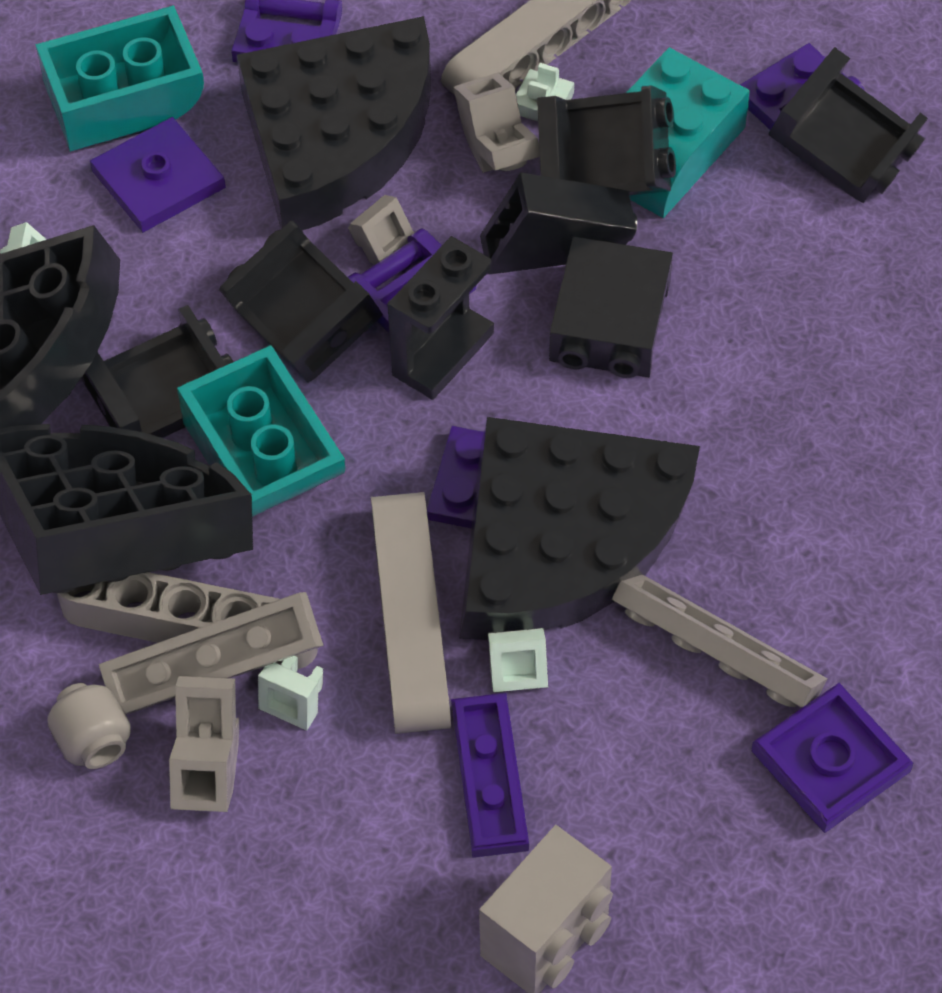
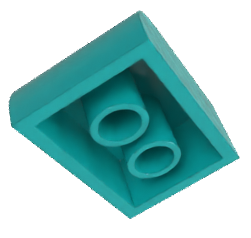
(120, 77)
(706, 121)
(260, 429)

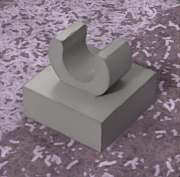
(381, 229)

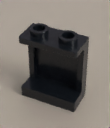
(846, 131)
(609, 140)
(300, 301)
(610, 307)
(432, 322)
(141, 383)

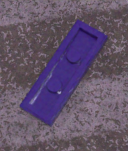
(489, 775)

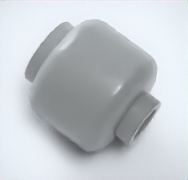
(89, 725)

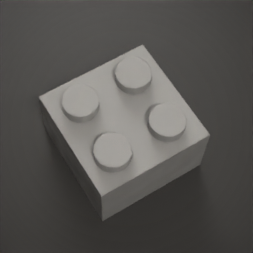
(546, 912)

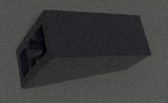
(545, 213)

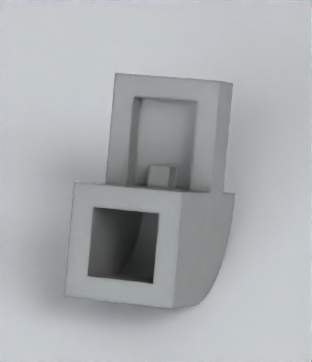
(494, 124)
(205, 744)

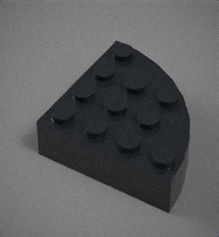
(336, 115)
(52, 320)
(114, 505)
(565, 522)

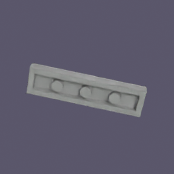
(213, 651)
(737, 651)

